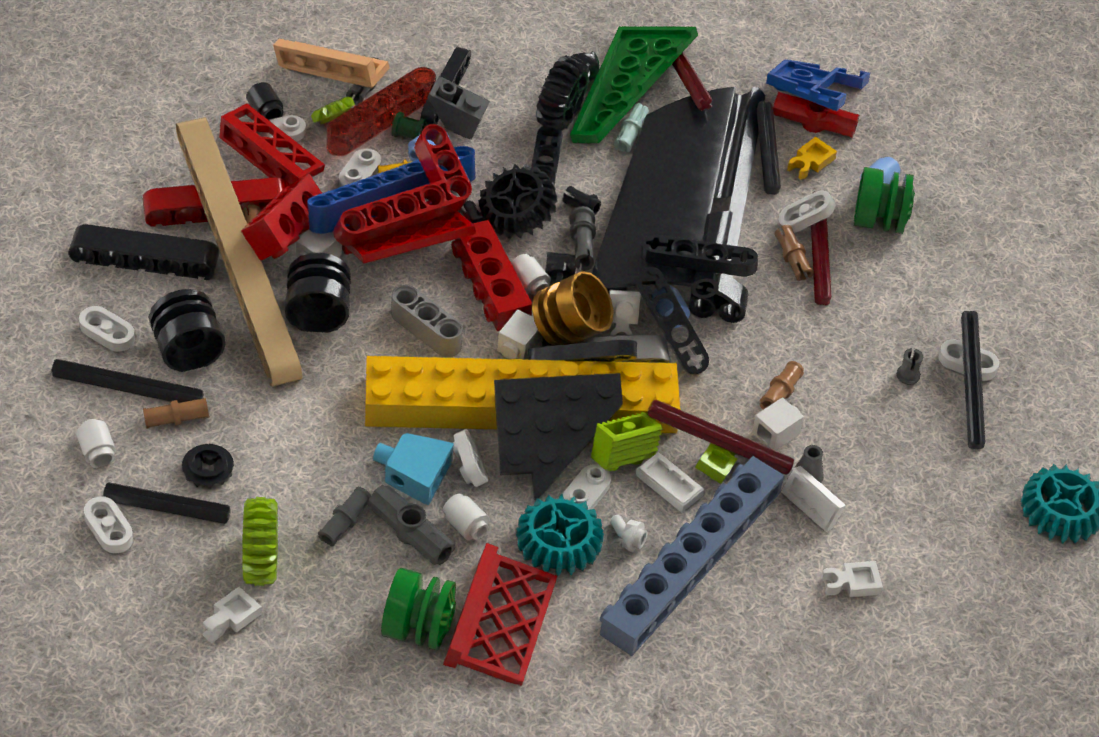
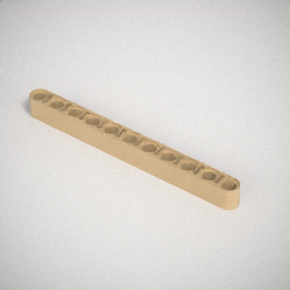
(241, 262)

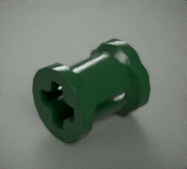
(407, 126)

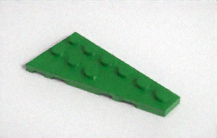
(627, 72)

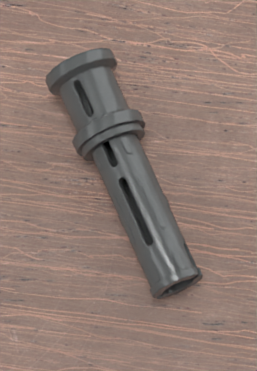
(583, 232)

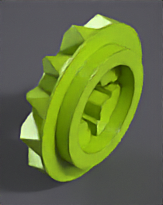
(332, 110)

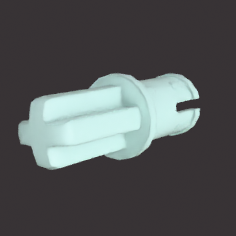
(631, 128)

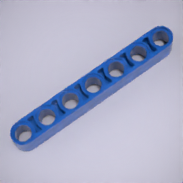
(328, 207)

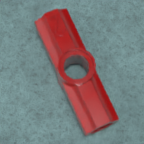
(815, 116)

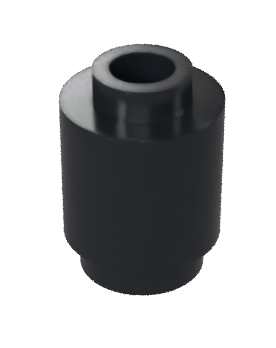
(265, 100)

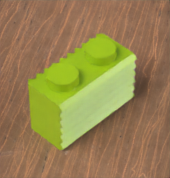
(625, 441)

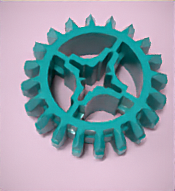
(1063, 511)
(548, 546)

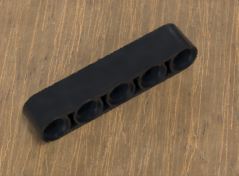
(144, 251)

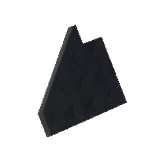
(550, 422)

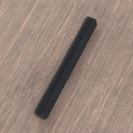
(973, 380)
(124, 382)

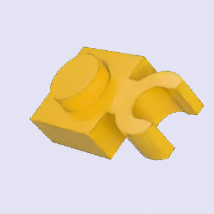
(813, 156)

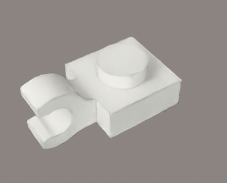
(232, 611)

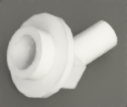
(632, 532)

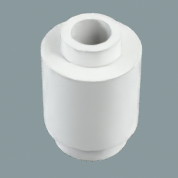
(530, 274)
(96, 443)
(466, 517)

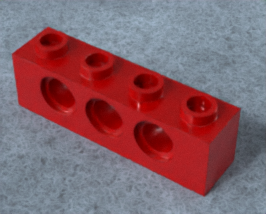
(281, 220)
(491, 274)

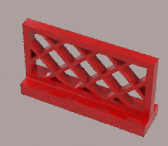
(412, 238)
(473, 613)

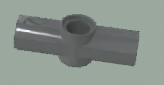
(411, 524)

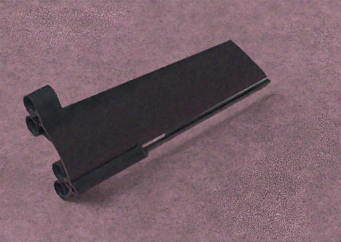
(670, 188)

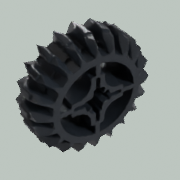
(562, 93)
(518, 200)

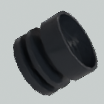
(318, 293)
(186, 330)

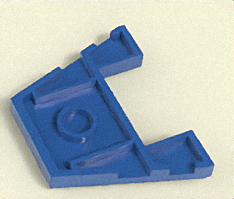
(812, 82)

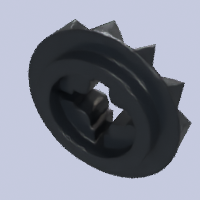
(210, 455)

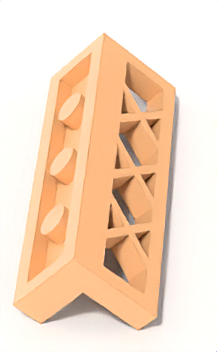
(329, 63)

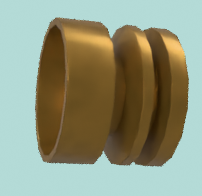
(573, 309)

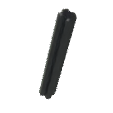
(768, 148)
(167, 503)

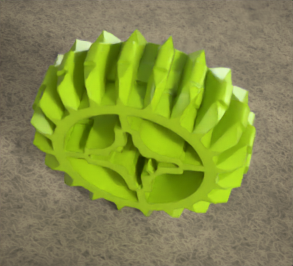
(260, 541)

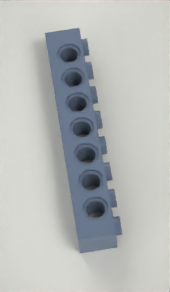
(679, 571)

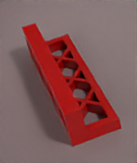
(262, 150)

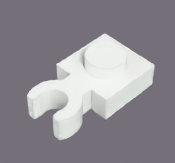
(626, 311)
(856, 578)

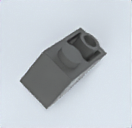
(457, 107)

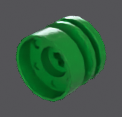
(884, 200)
(420, 609)

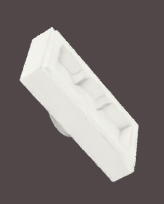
(670, 482)
(813, 498)

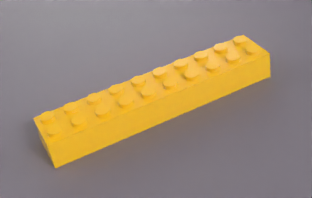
(461, 390)

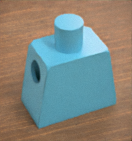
(416, 465)

